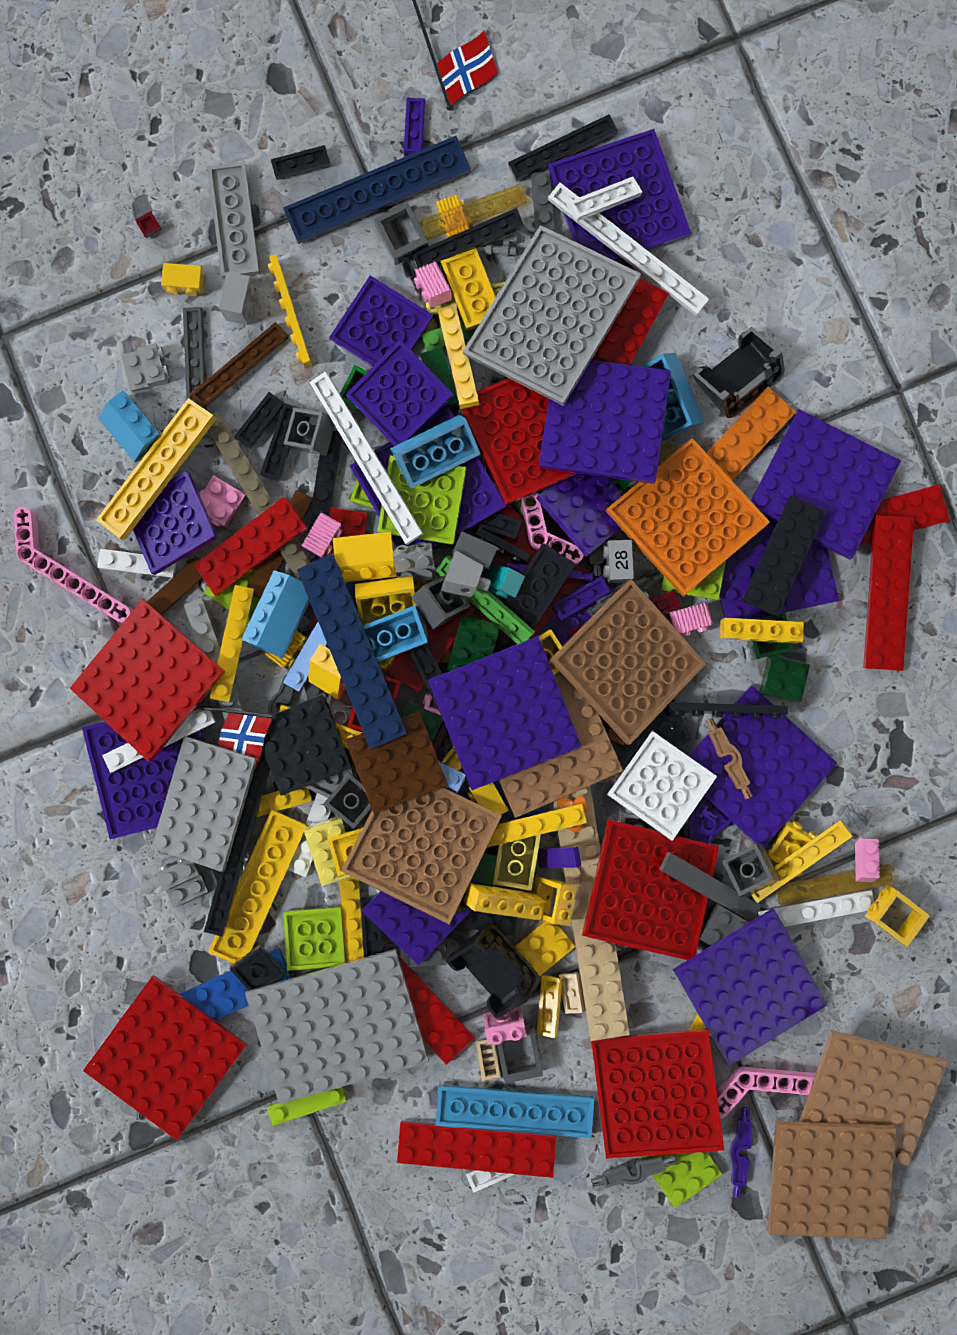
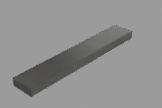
(194, 349)
(709, 887)

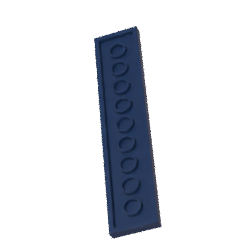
(377, 189)
(352, 651)

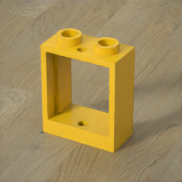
(565, 894)
(910, 926)

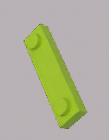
(300, 1107)

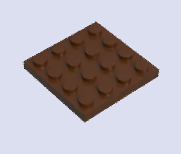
(398, 768)

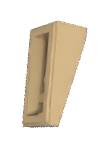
(485, 1077)

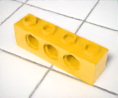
(761, 630)
(504, 902)

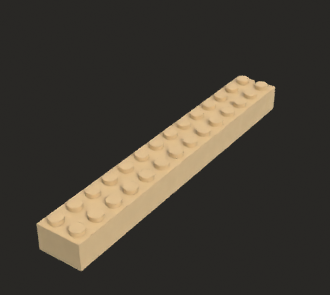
(595, 958)

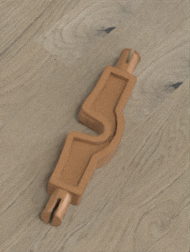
(724, 748)

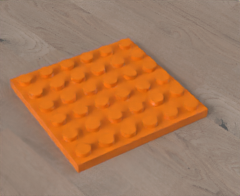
(688, 517)

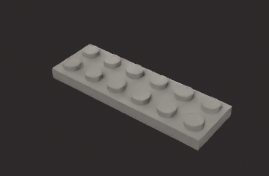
(233, 219)

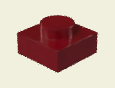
(148, 224)

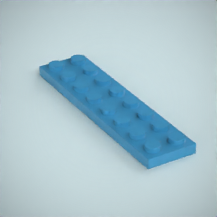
(515, 1111)

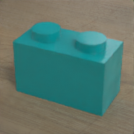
(504, 581)

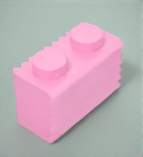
(433, 285)
(321, 535)
(691, 619)
(867, 860)

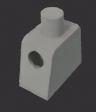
(464, 576)

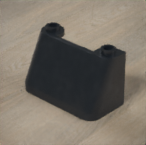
(742, 374)
(497, 968)

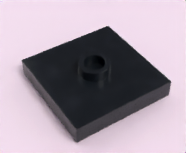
(257, 969)

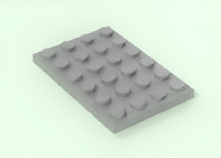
(204, 803)

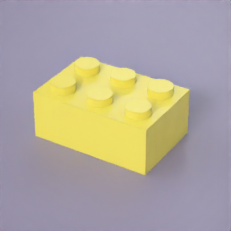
(320, 850)
(517, 863)

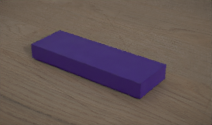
(414, 125)
(581, 598)
(559, 857)

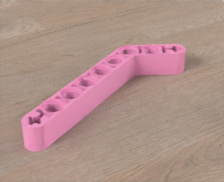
(540, 530)
(54, 567)
(752, 1083)

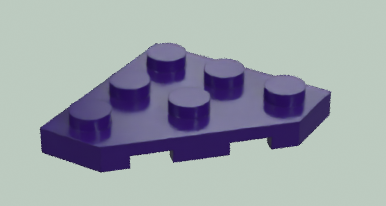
(702, 828)

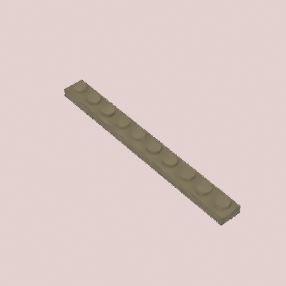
(252, 485)

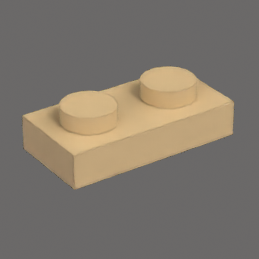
(572, 993)

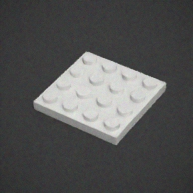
(662, 785)

